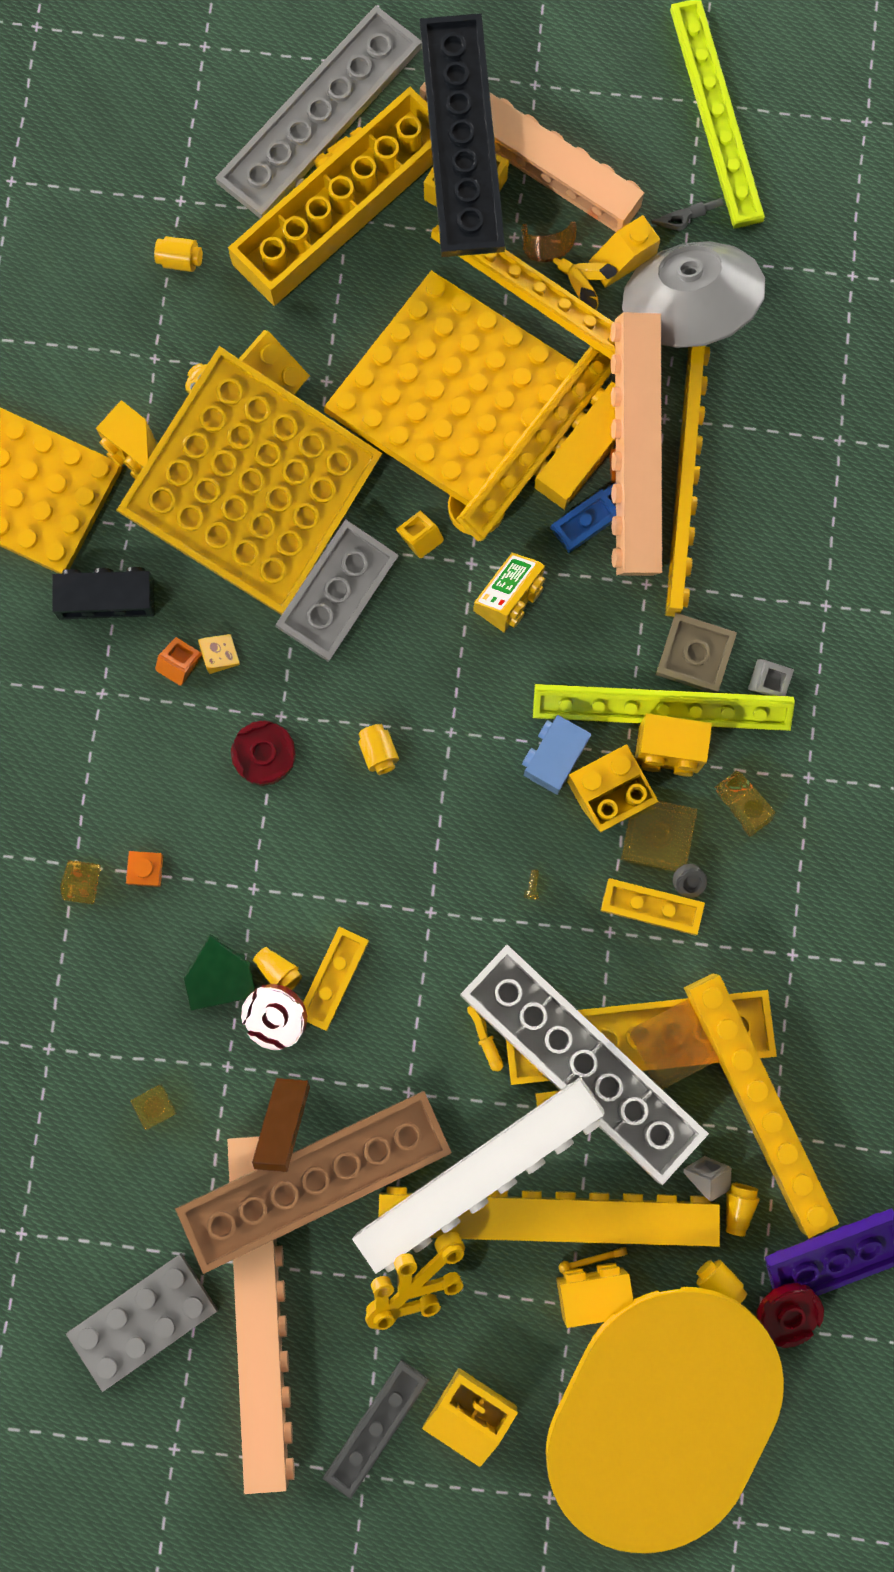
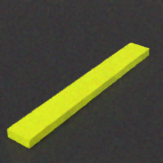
(717, 113)
(632, 705)

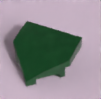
(217, 976)

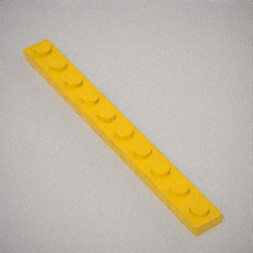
(687, 476)

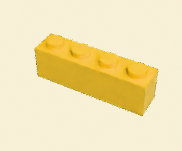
(580, 452)

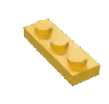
(652, 906)
(334, 977)

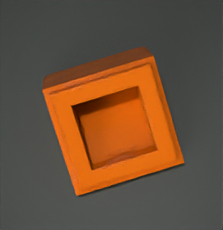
(177, 661)

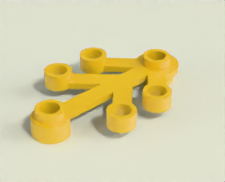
(385, 1311)

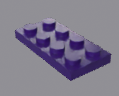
(837, 1256)

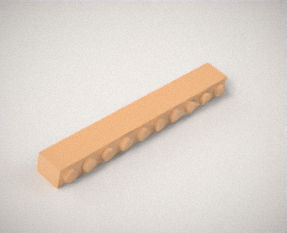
(260, 1352)

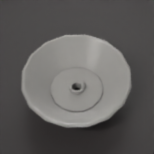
(699, 289)

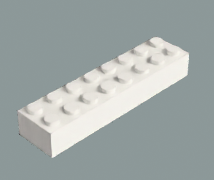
(569, 1046)

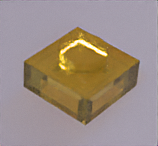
(153, 1107)

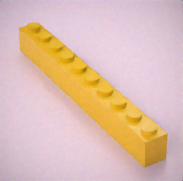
(584, 1219)

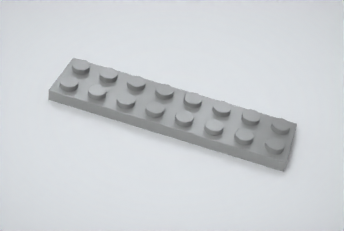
(319, 112)

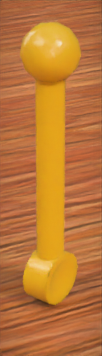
(565, 1265)

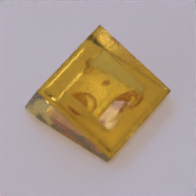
(80, 882)

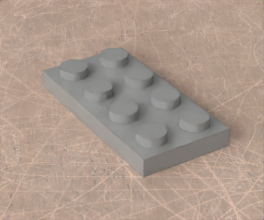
(336, 590)
(141, 1322)

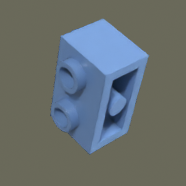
(556, 754)

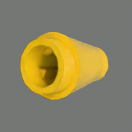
(277, 969)
(740, 1208)

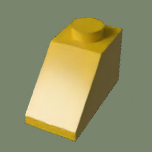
(628, 248)

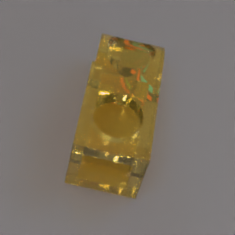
(745, 802)

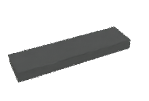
(375, 1428)

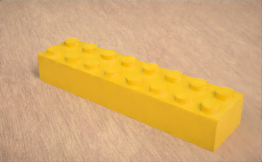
(336, 199)

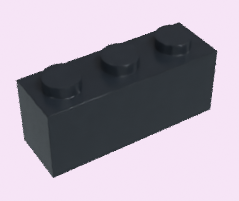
(103, 594)

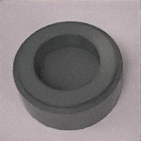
(689, 881)

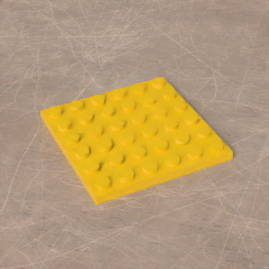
(448, 387)
(249, 481)

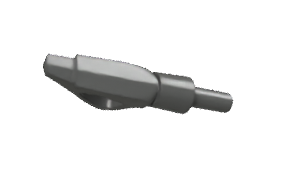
(684, 215)

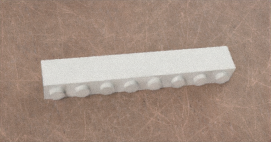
(479, 1175)

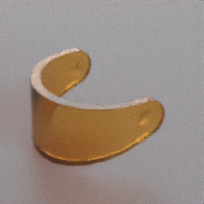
(548, 247)

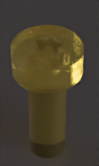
(531, 893)

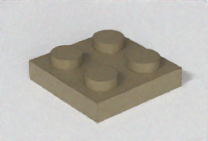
(696, 653)

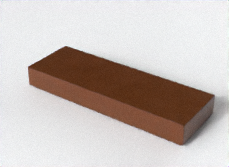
(281, 1125)

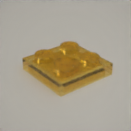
(673, 1044)

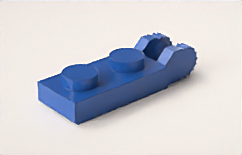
(585, 520)

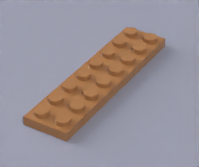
(317, 1182)

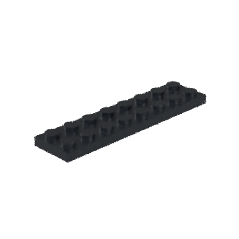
(461, 135)

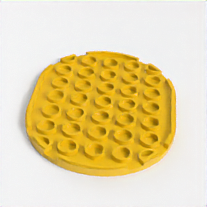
(664, 1420)

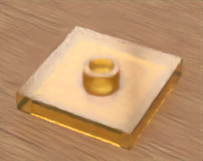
(660, 836)

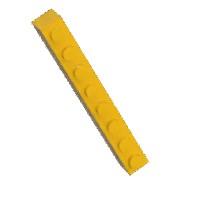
(761, 1105)

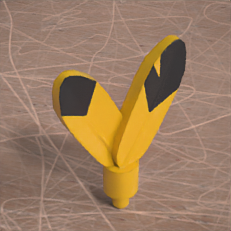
(581, 273)

